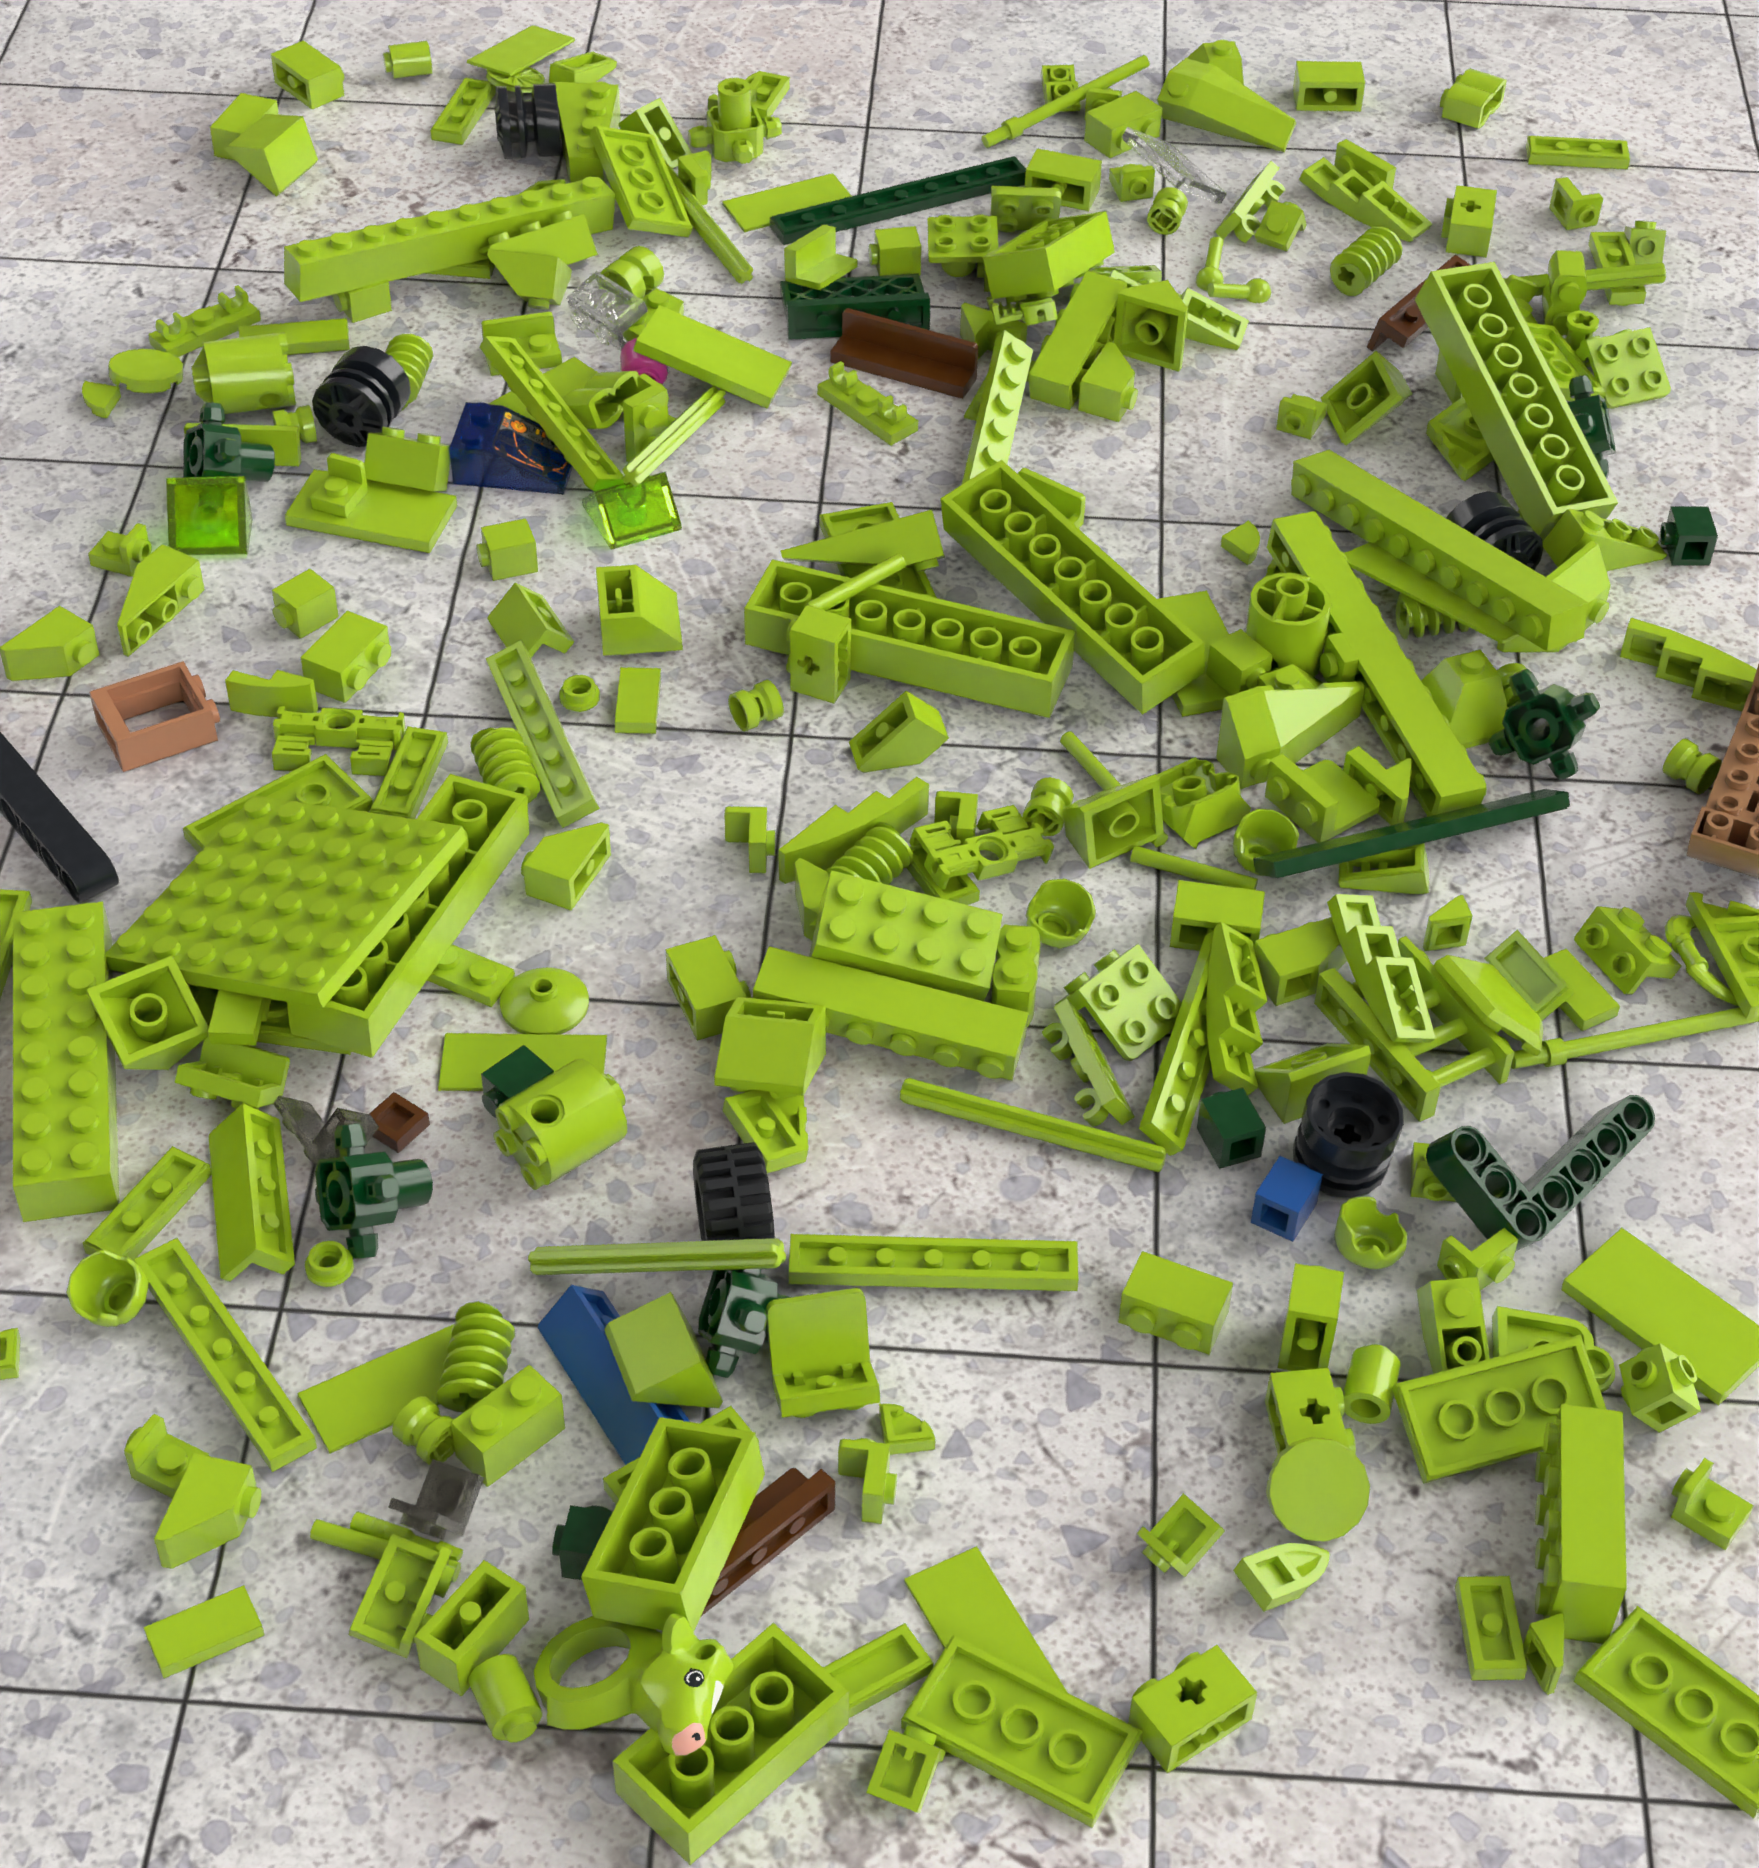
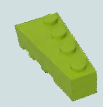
(579, 110)
(1075, 341)

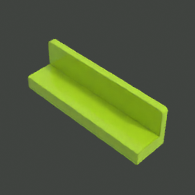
(250, 1193)

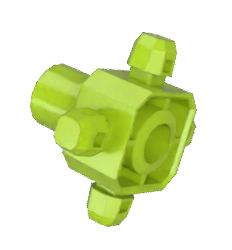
(734, 125)

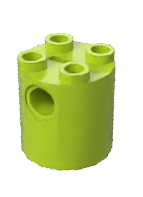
(245, 373)
(1290, 619)
(561, 1122)

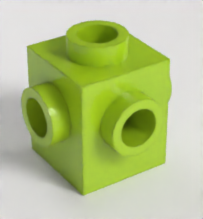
(1659, 1387)

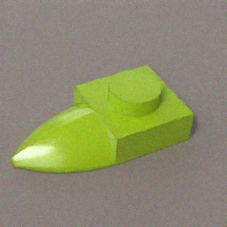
(1281, 1572)

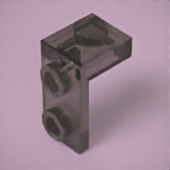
(313, 1132)
(442, 1502)

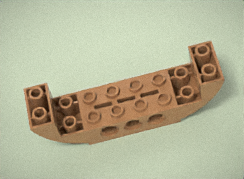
(1729, 823)

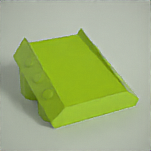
(1199, 801)

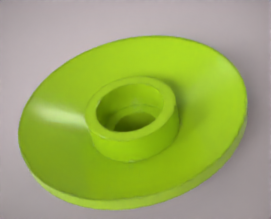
(544, 1001)

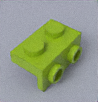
(644, 415)
(1625, 948)
(235, 1073)
(401, 1595)

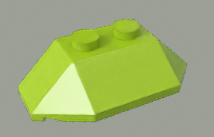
(1583, 576)

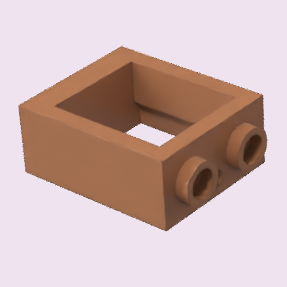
(147, 693)

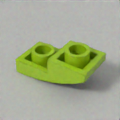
(1058, 81)
(263, 696)

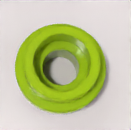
(579, 693)
(329, 1254)

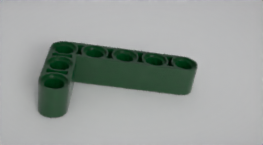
(1529, 1211)

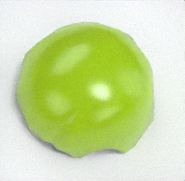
(1262, 834)
(1061, 912)
(1368, 1235)
(107, 1288)

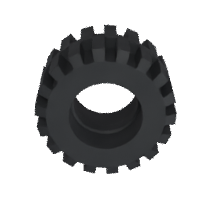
(732, 1193)

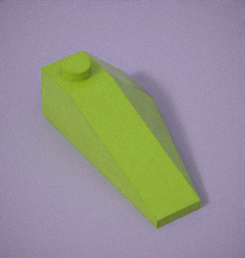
(1218, 103)
(910, 536)
(1272, 722)

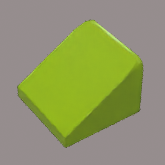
(1448, 926)
(1545, 1651)

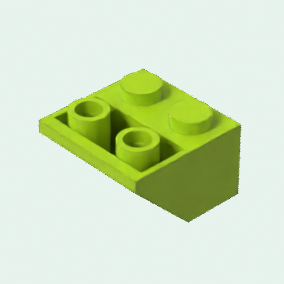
(636, 612)
(771, 1046)

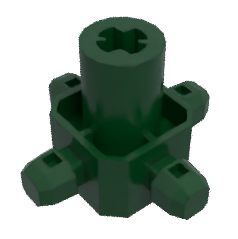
(1593, 419)
(218, 450)
(1544, 724)
(366, 1189)
(735, 1316)

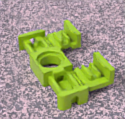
(1030, 310)
(369, 734)
(1010, 842)

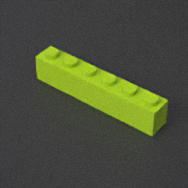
(899, 1013)

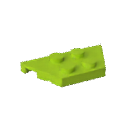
(1459, 440)
(1734, 944)

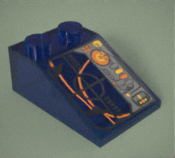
(505, 452)

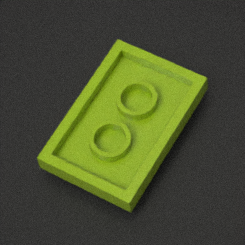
(1561, 359)

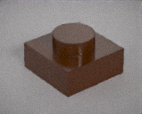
(398, 1122)

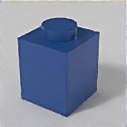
(1286, 1198)

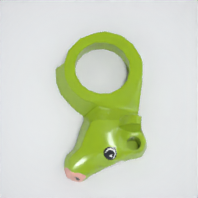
(665, 1680)

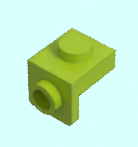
(1280, 225)
(1646, 241)
(1338, 660)
(750, 827)
(1488, 1261)
(869, 1461)
(1180, 1537)

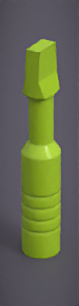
(384, 1529)

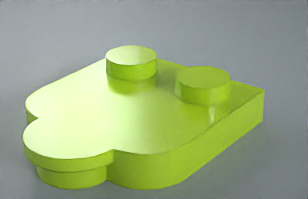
(1521, 1329)

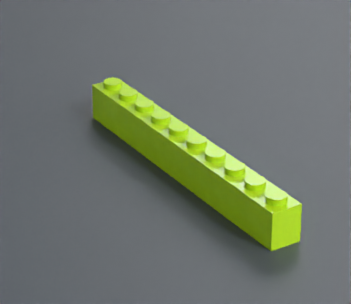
(435, 239)
(1440, 550)
(1393, 693)

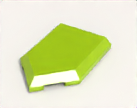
(1493, 1000)

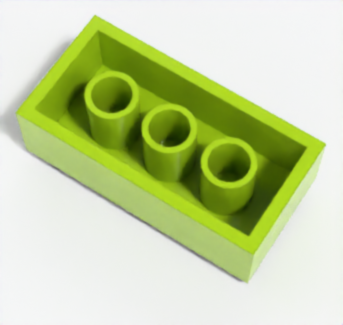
(1048, 256)
(906, 935)
(1582, 1521)
(674, 1524)
(765, 1726)

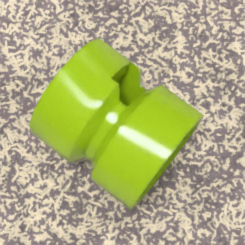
(636, 271)

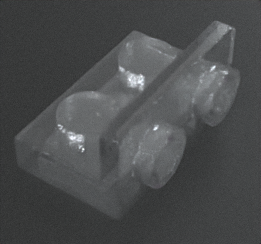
(605, 309)

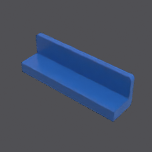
(579, 1342)

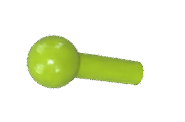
(1211, 271)
(1255, 290)

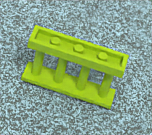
(1396, 1061)

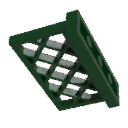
(823, 316)

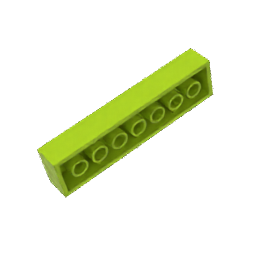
(1513, 396)
(1073, 586)
(923, 639)
(401, 963)
(62, 1065)

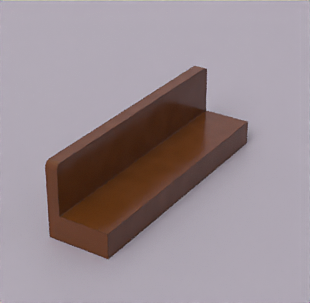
(1405, 319)
(906, 353)
(772, 1524)

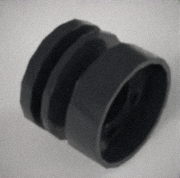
(529, 121)
(361, 395)
(1500, 525)
(1349, 1133)

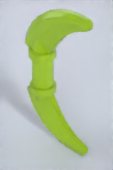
(1678, 934)

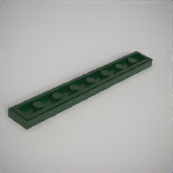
(899, 199)
(1410, 833)

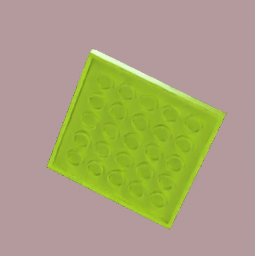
(288, 899)

